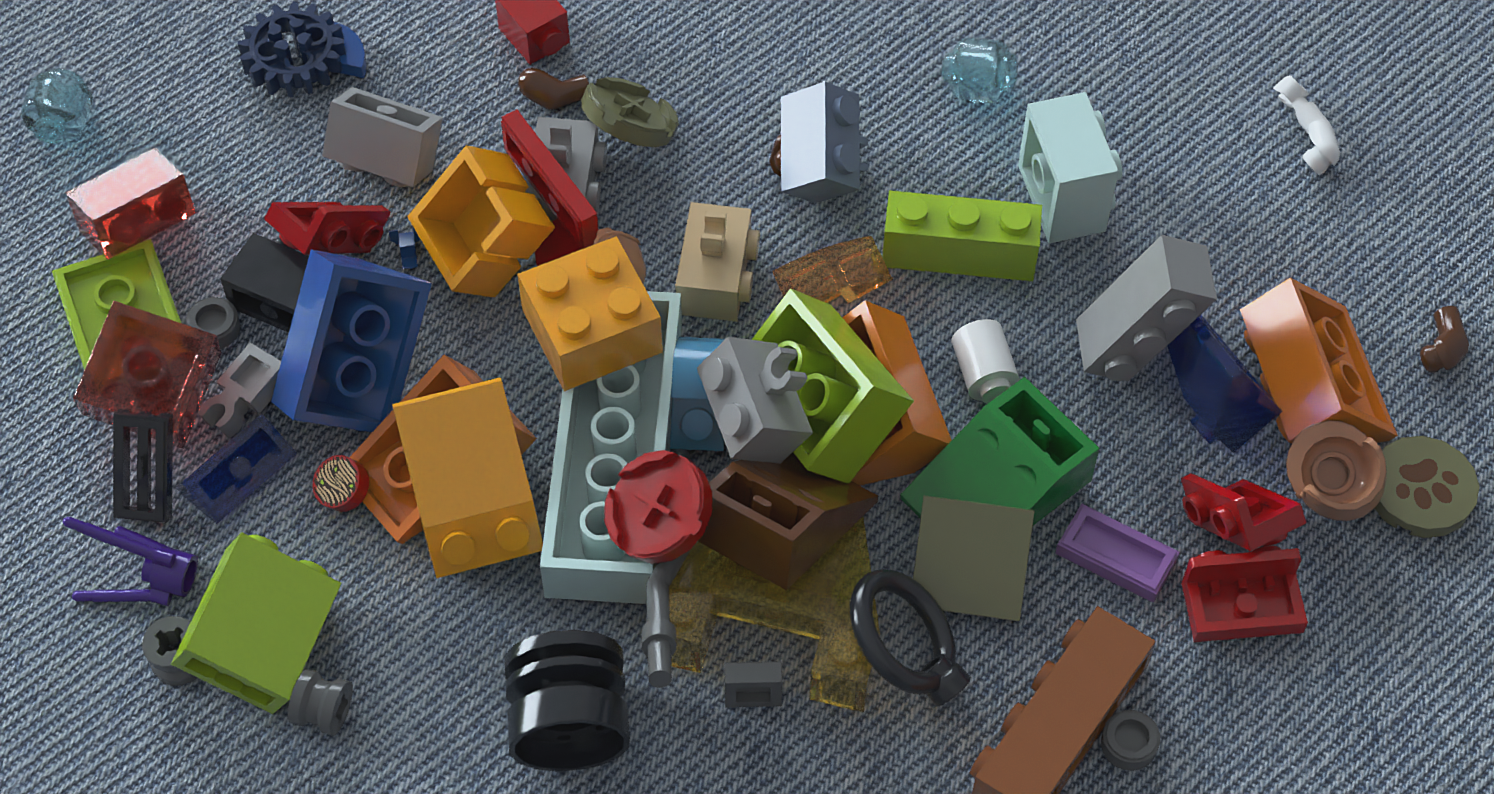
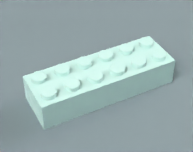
(598, 434)

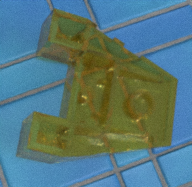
(812, 607)

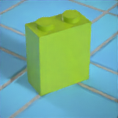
(257, 622)

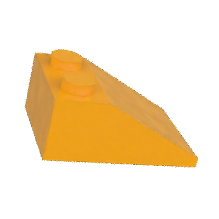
(468, 477)

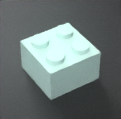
(1069, 166)

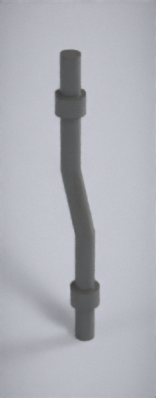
(658, 632)

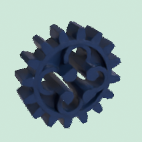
(269, 58)

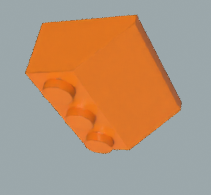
(1313, 362)
(921, 430)

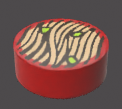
(340, 483)

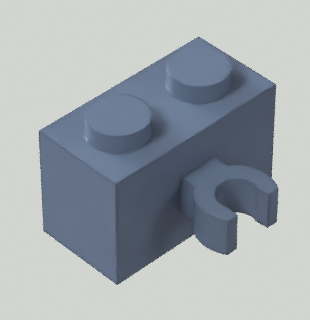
(821, 143)

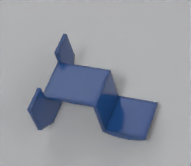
(407, 247)

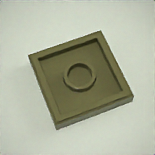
(974, 556)

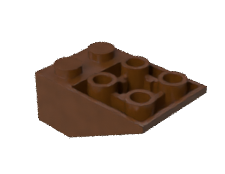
(780, 516)

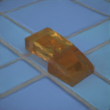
(836, 270)

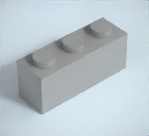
(1146, 308)

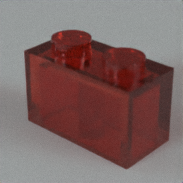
(131, 203)

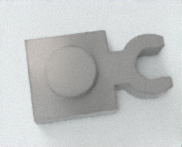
(245, 385)

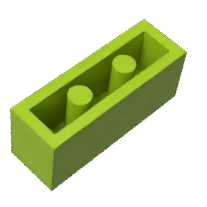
(962, 235)

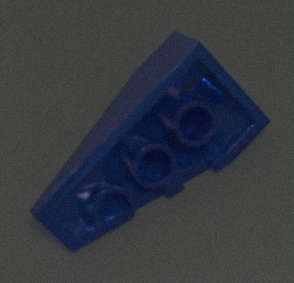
(1219, 387)

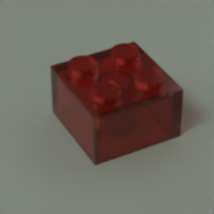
(150, 367)

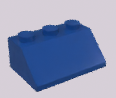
(349, 342)

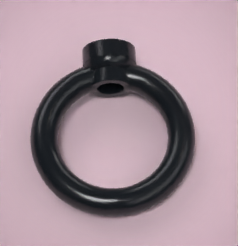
(938, 679)

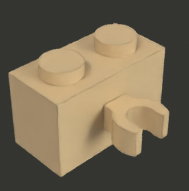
(715, 261)

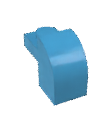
(692, 415)

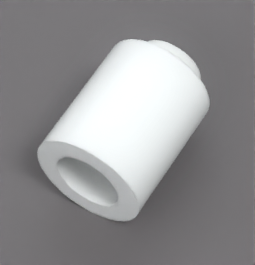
(984, 359)

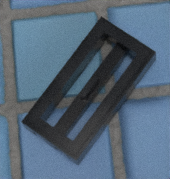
(163, 465)

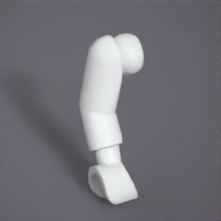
(1313, 122)

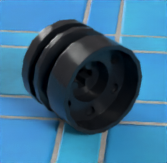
(566, 701)

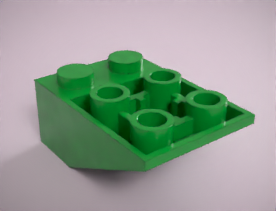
(1011, 455)

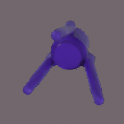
(165, 568)

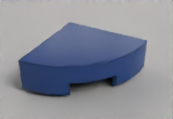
(354, 60)

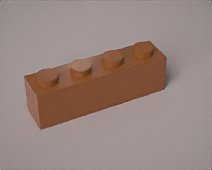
(1068, 708)

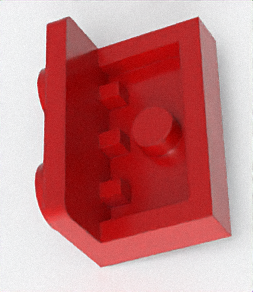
(328, 226)
(1240, 511)
(1244, 594)

